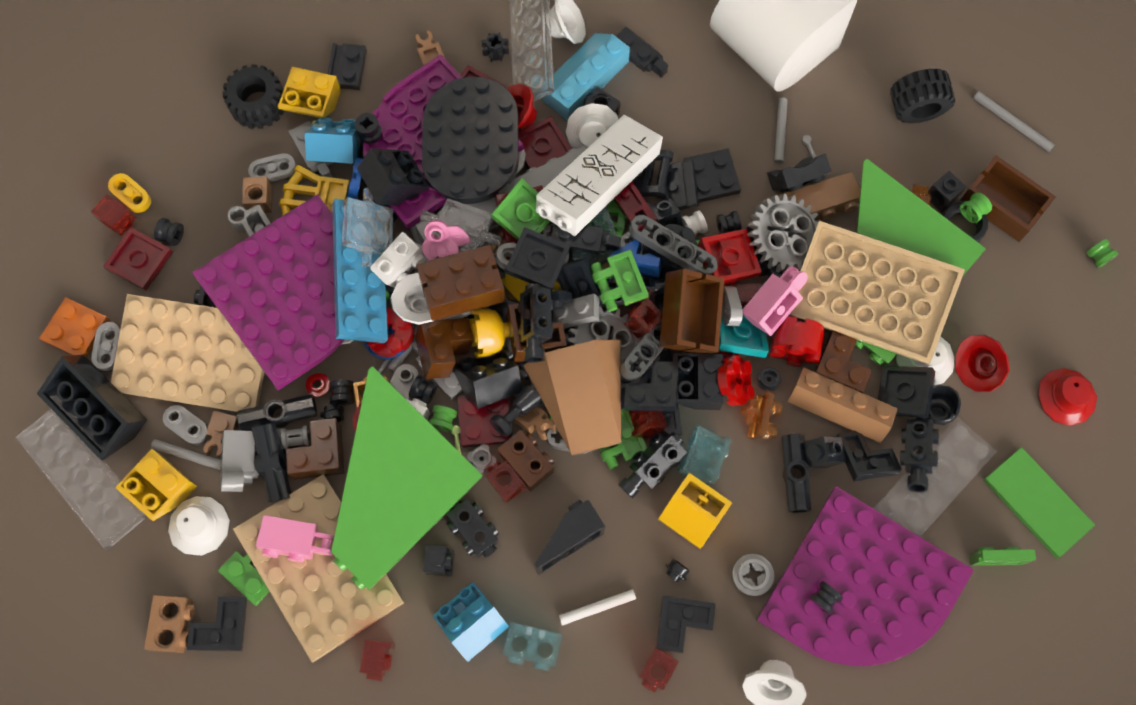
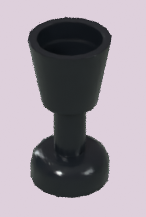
(523, 403)

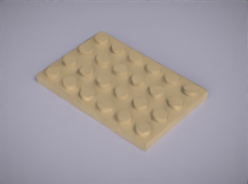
(877, 292)
(184, 356)
(316, 594)

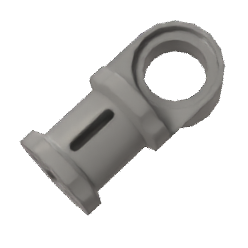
(294, 437)

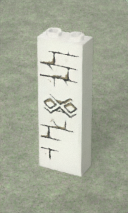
(598, 175)

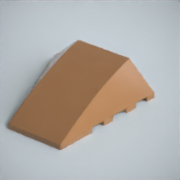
(582, 393)

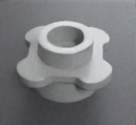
(482, 451)

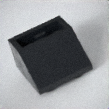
(391, 176)
(488, 379)
(699, 381)

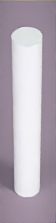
(597, 607)

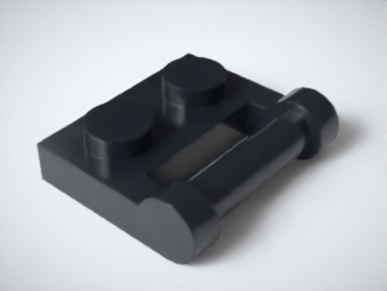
(644, 178)

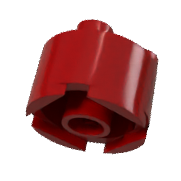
(798, 342)

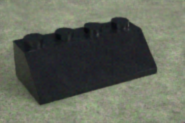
(91, 405)

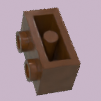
(527, 459)

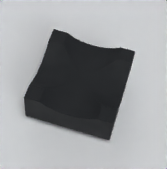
(806, 171)

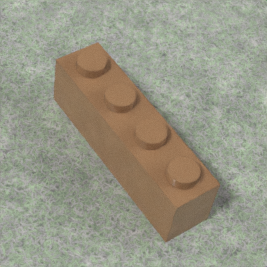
(829, 196)
(842, 405)

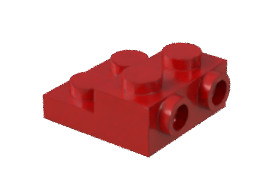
(733, 256)

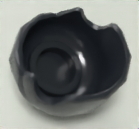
(944, 405)

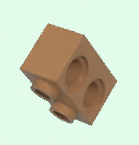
(161, 623)

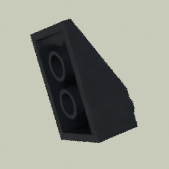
(574, 532)

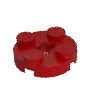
(399, 341)
(735, 380)

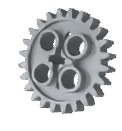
(783, 233)
(585, 332)

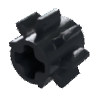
(495, 47)

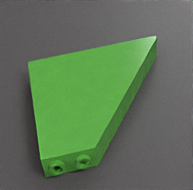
(904, 220)
(395, 485)

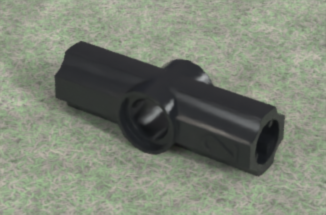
(293, 410)
(271, 462)
(796, 489)

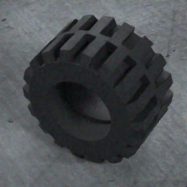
(244, 84)
(922, 95)

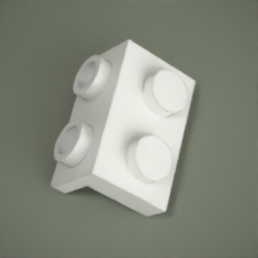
(398, 260)

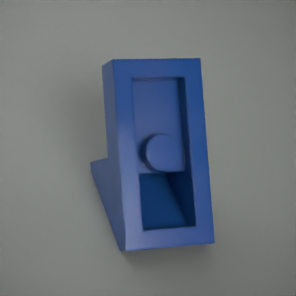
(646, 263)

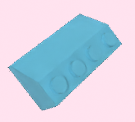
(585, 72)

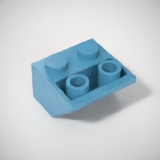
(332, 141)
(470, 621)

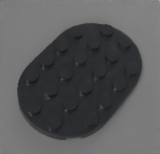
(470, 140)

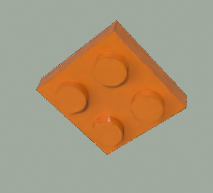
(73, 328)

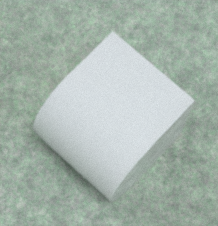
(782, 36)

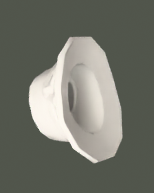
(567, 21)
(587, 122)
(409, 300)
(942, 364)
(205, 526)
(774, 685)

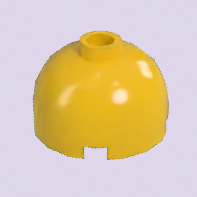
(488, 332)

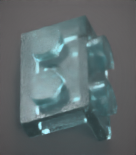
(704, 455)

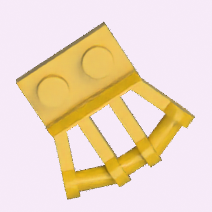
(327, 189)

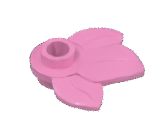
(446, 243)

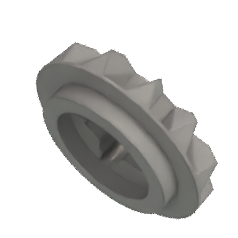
(759, 564)

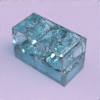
(534, 639)

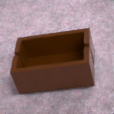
(1012, 196)
(461, 282)
(692, 312)

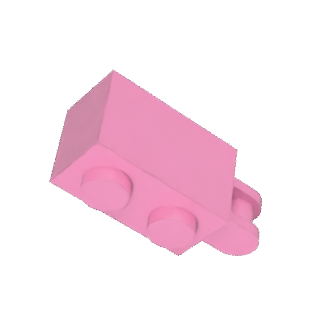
(775, 300)
(291, 539)

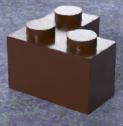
(514, 322)
(438, 344)
(836, 364)
(322, 457)

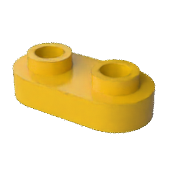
(131, 194)

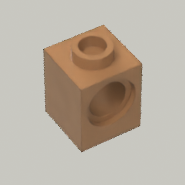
(257, 186)

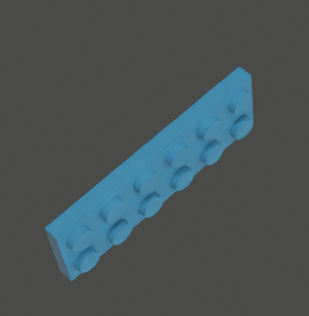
(358, 290)

